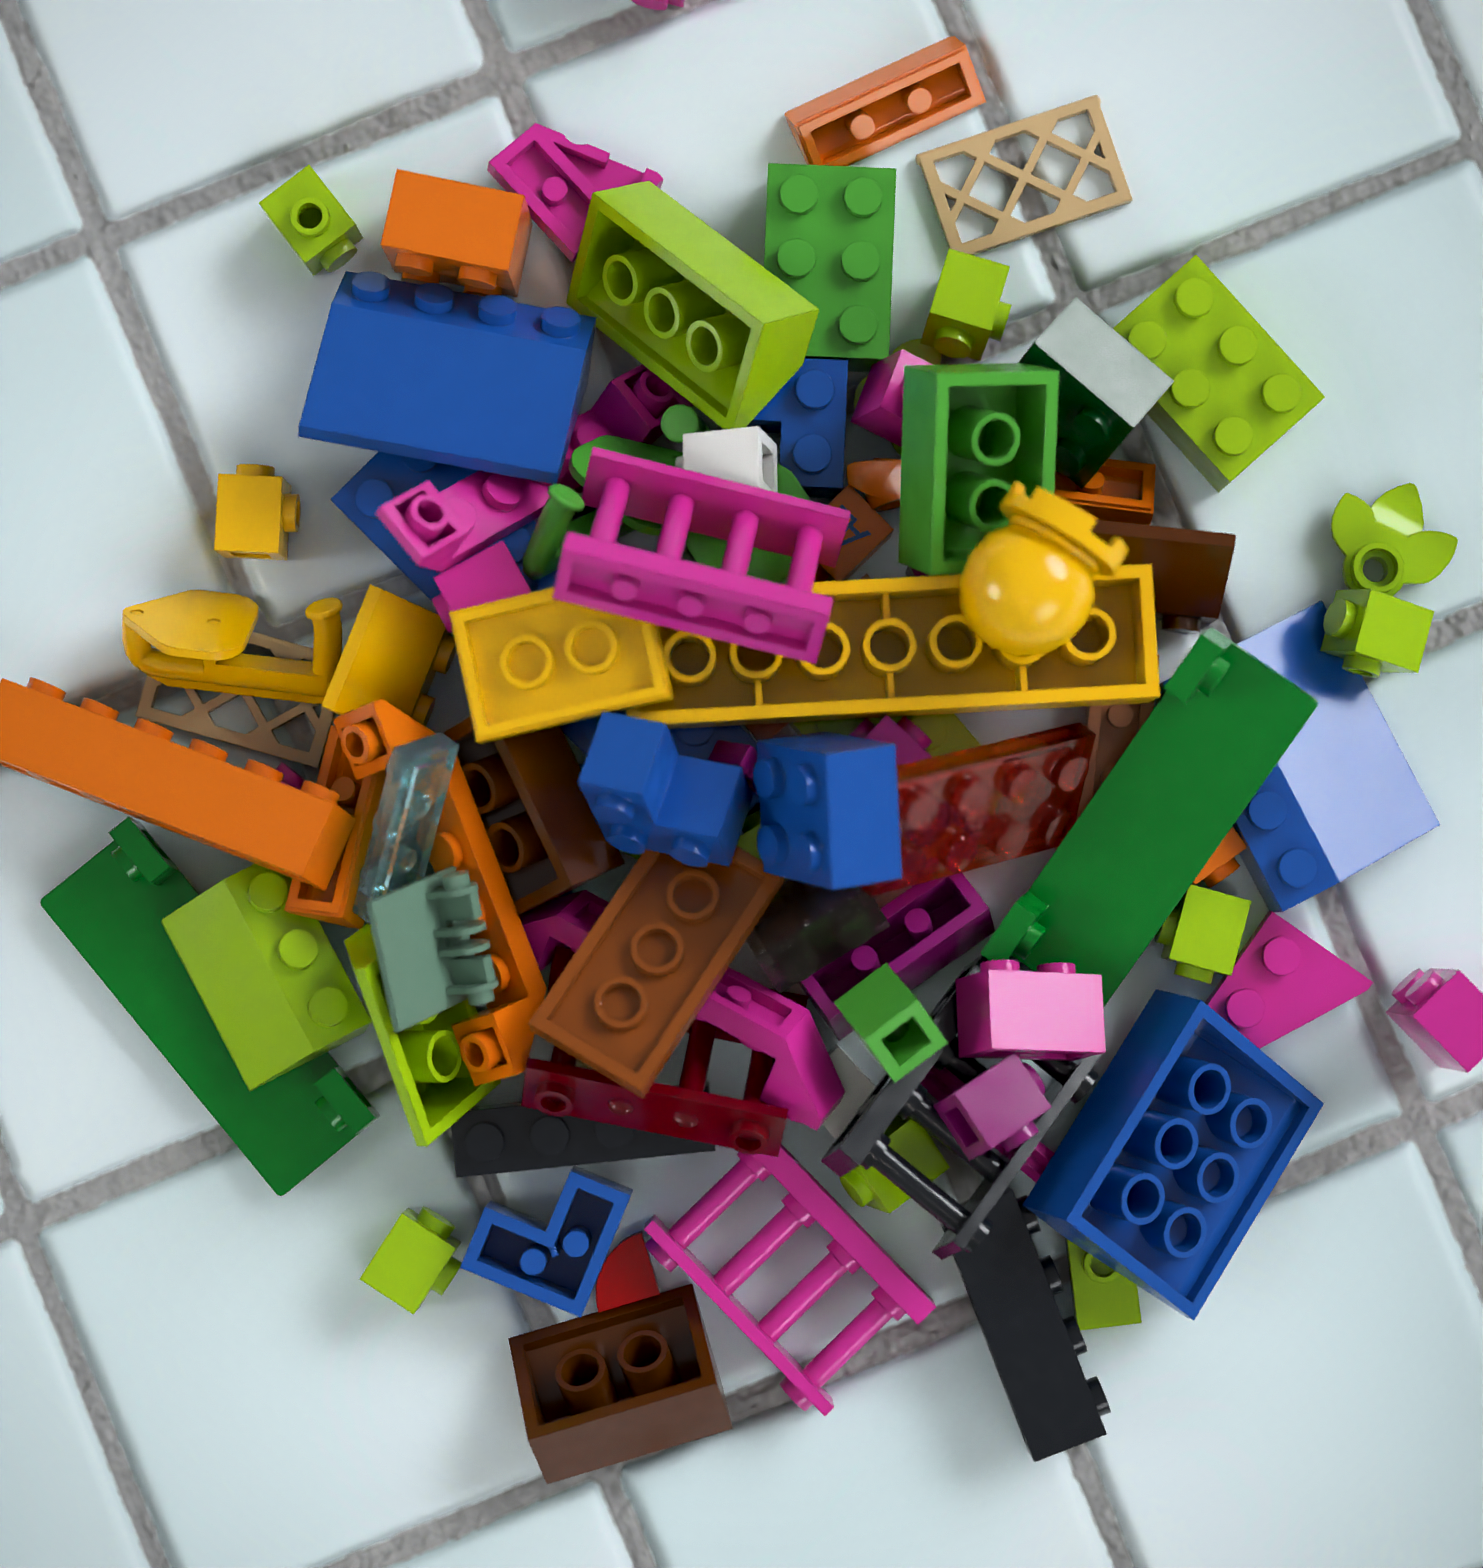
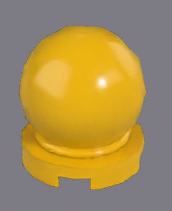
(1033, 579)

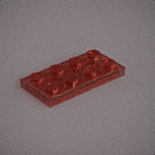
(988, 803)

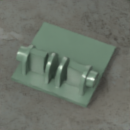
(428, 948)

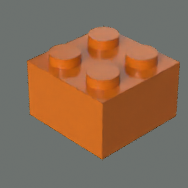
(456, 234)

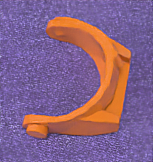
(878, 480)

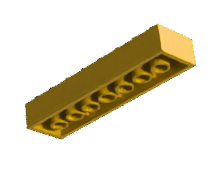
(911, 653)

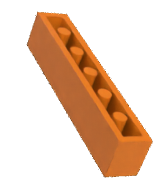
(172, 785)

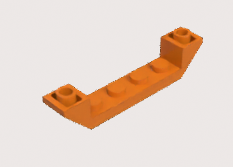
(499, 1038)

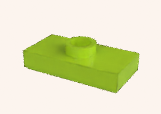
(1100, 1293)

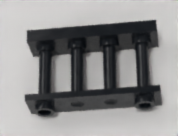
(866, 1144)

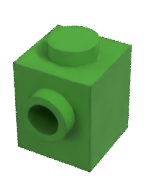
(890, 1022)

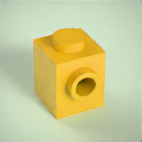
(255, 514)

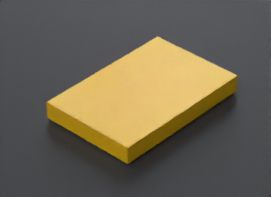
(553, 663)

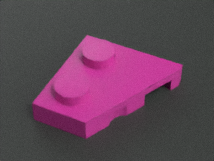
(560, 181)
(1282, 983)

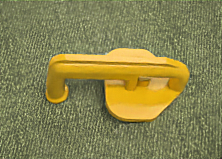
(203, 639)

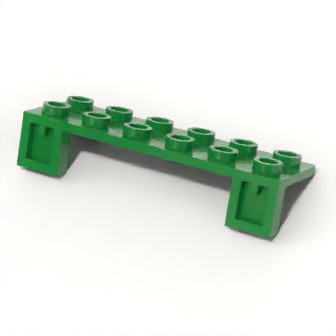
(1157, 815)
(114, 921)

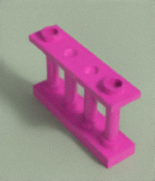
(691, 595)
(848, 1252)

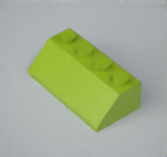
(688, 303)

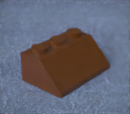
(1187, 569)
(534, 813)
(618, 1384)

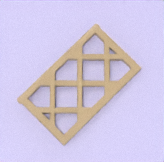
(1039, 127)
(260, 739)

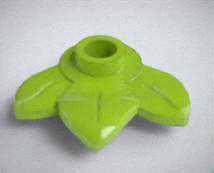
(1392, 536)

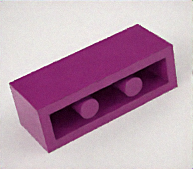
(926, 932)

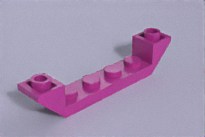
(487, 506)
(759, 1017)

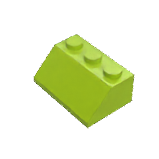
(265, 975)
(422, 1058)

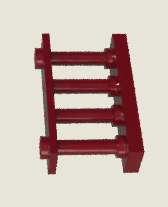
(680, 1111)

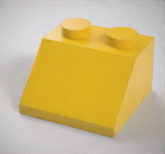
(391, 657)

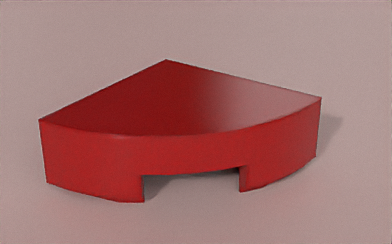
(626, 1275)

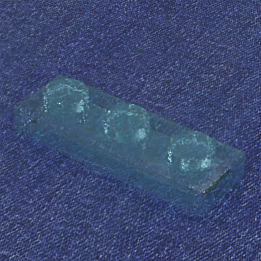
(406, 817)

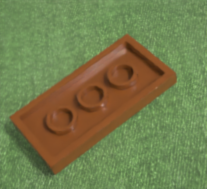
(653, 963)

